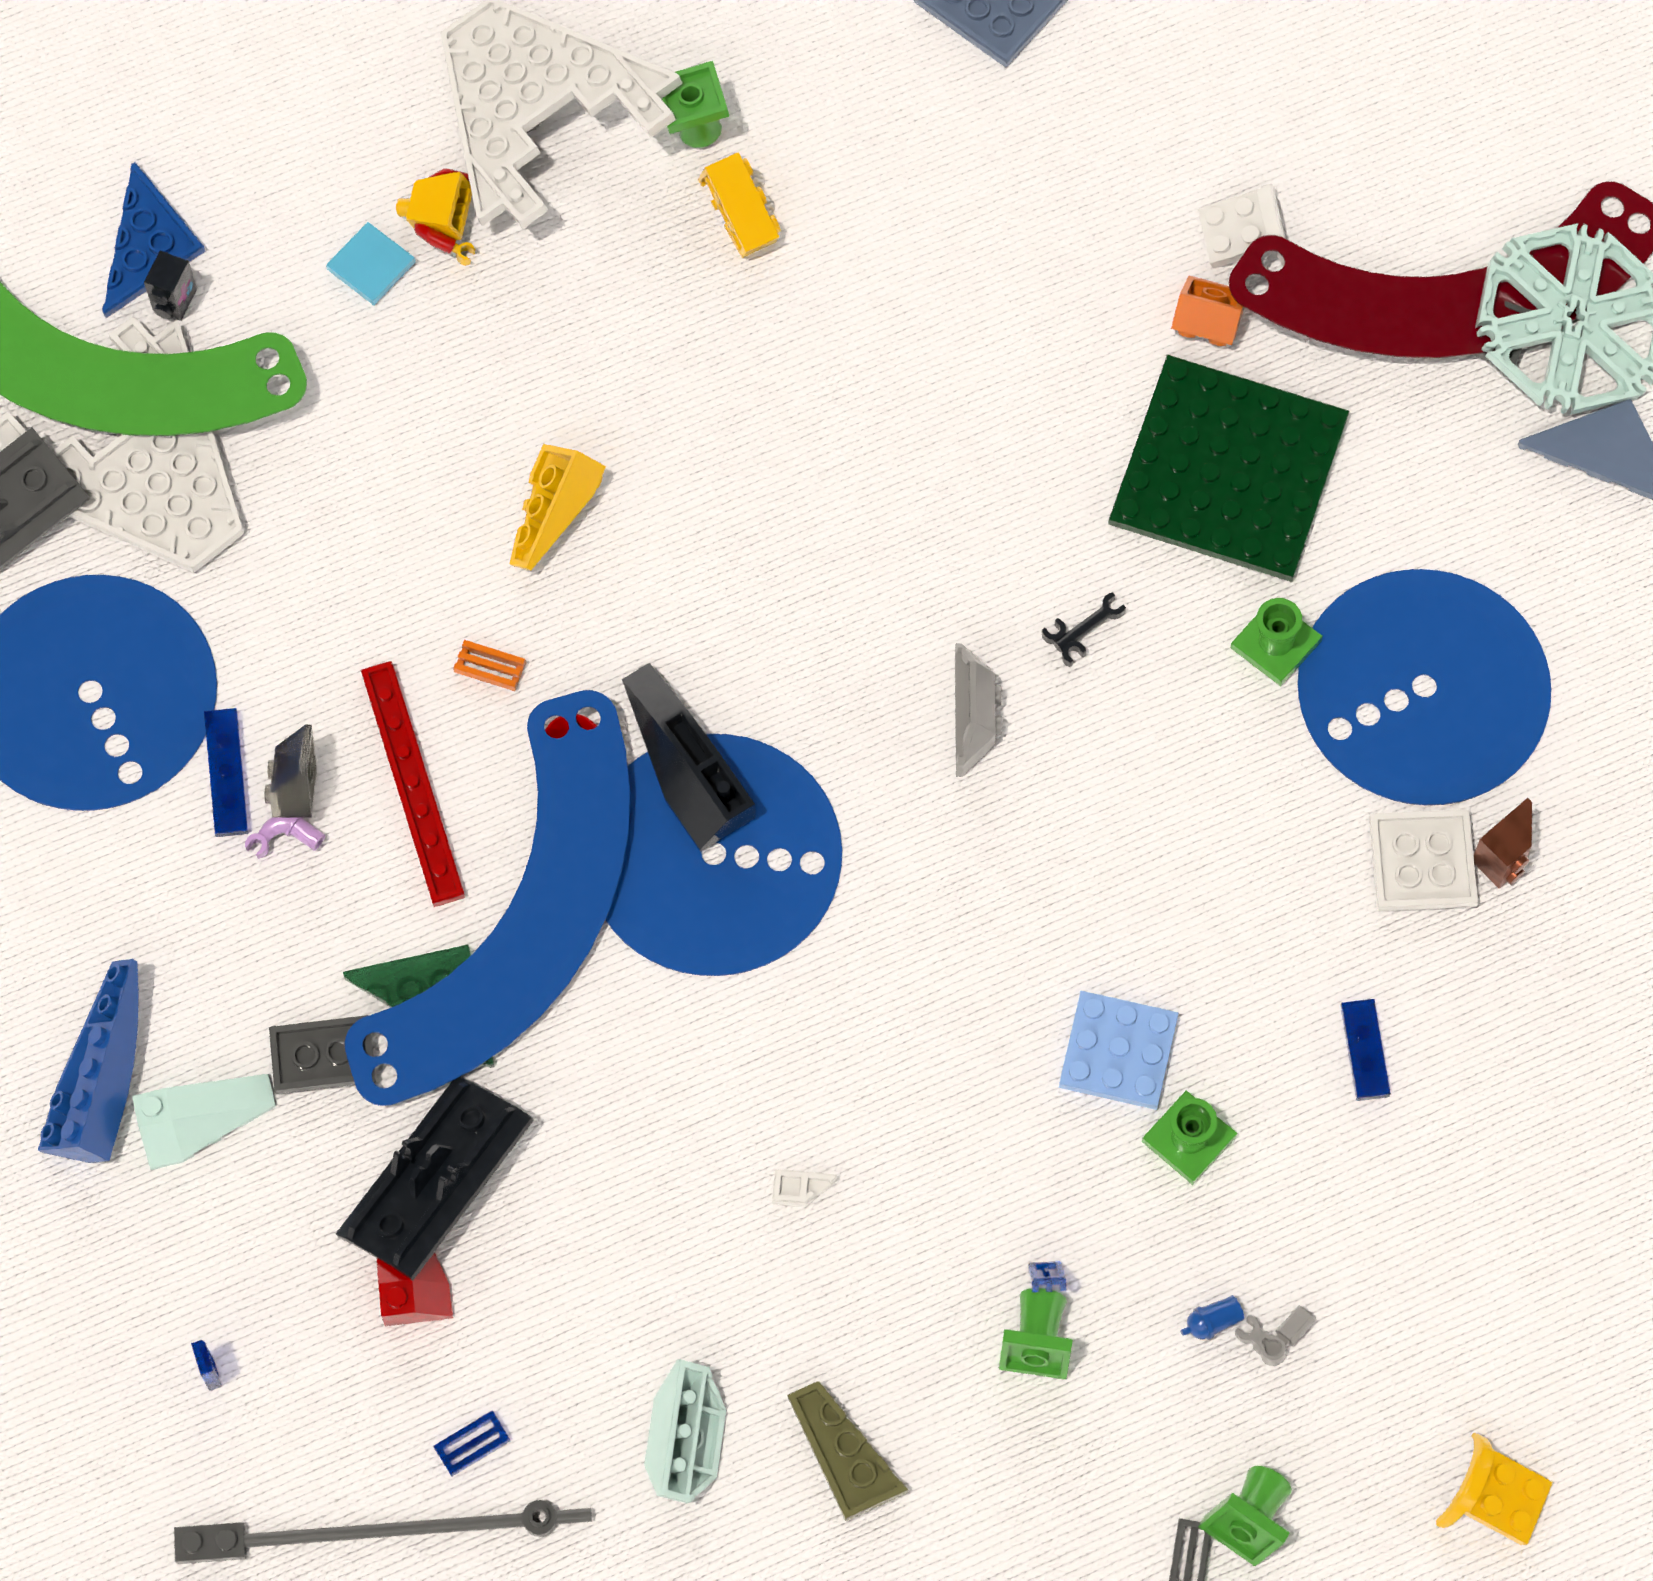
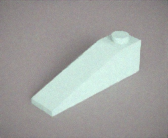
(192, 1116)

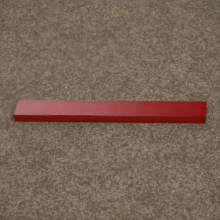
(412, 784)

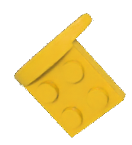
(1498, 1494)

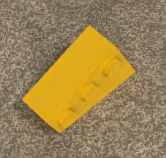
(740, 204)

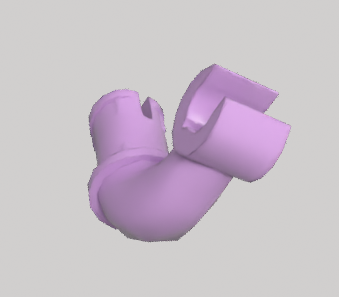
(290, 826)

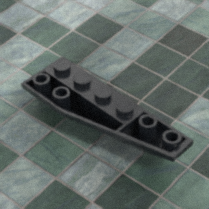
(686, 762)

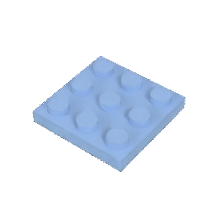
(1118, 1050)

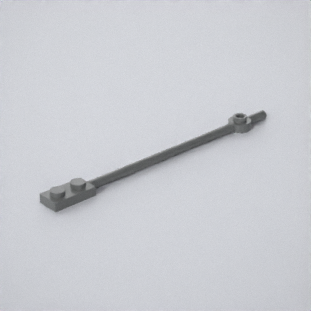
(230, 1542)

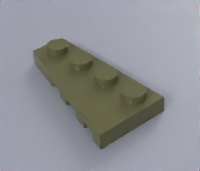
(848, 1462)

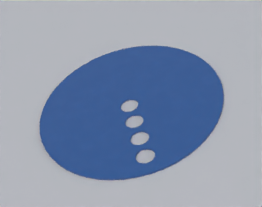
(1486, 673)
(151, 675)
(723, 914)

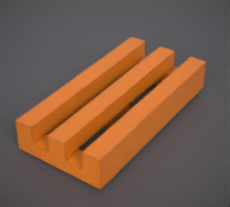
(494, 654)

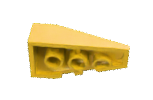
(561, 488)

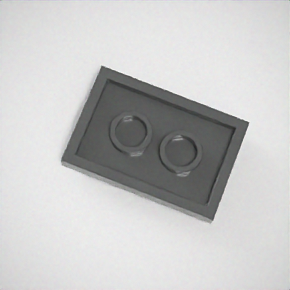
(313, 1055)

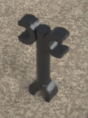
(1068, 641)

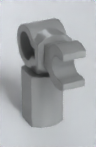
(1288, 1333)

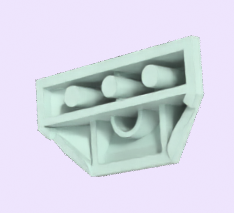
(685, 1433)

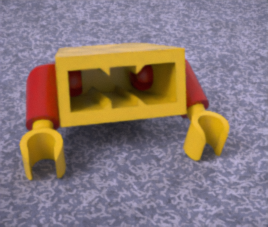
(440, 211)

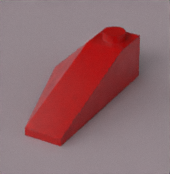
(417, 1300)

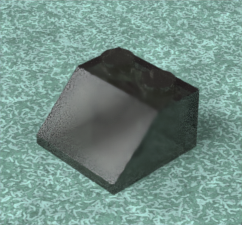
(293, 776)

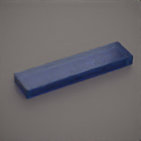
(226, 772)

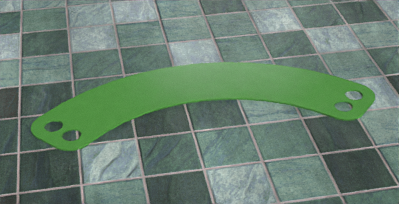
(135, 390)

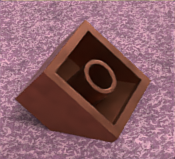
(1505, 847)

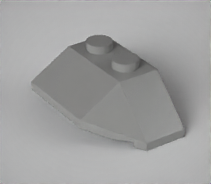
(974, 709)

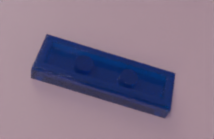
(1365, 1049)

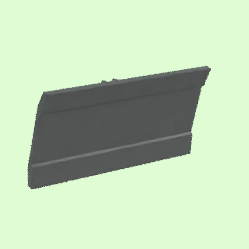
(33, 494)

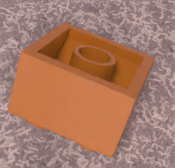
(1207, 312)

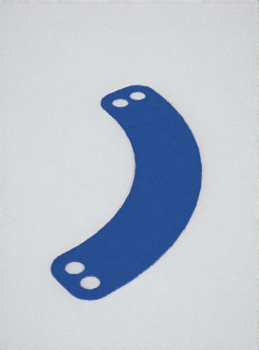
(543, 931)

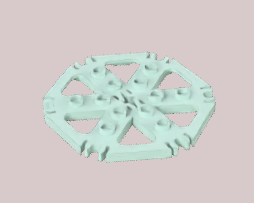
(1545, 323)

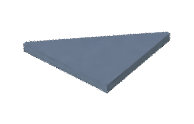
(995, 26)
(1604, 444)

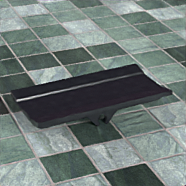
(435, 1176)

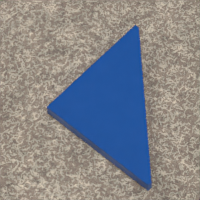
(144, 230)

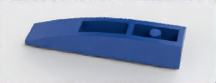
(98, 1074)

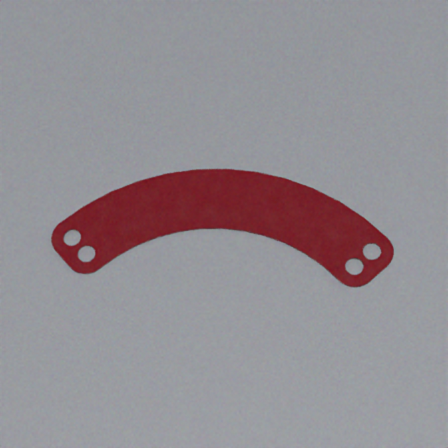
(1412, 312)

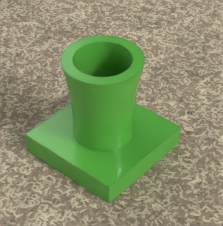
(697, 106)
(1277, 640)
(1185, 1151)
(1036, 1345)
(1246, 1521)

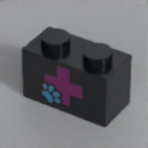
(170, 286)

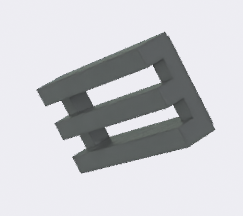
(1182, 1523)

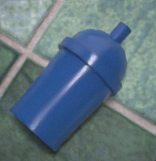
(1213, 1318)

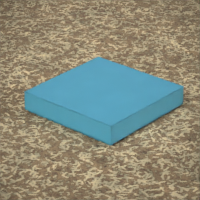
(370, 263)

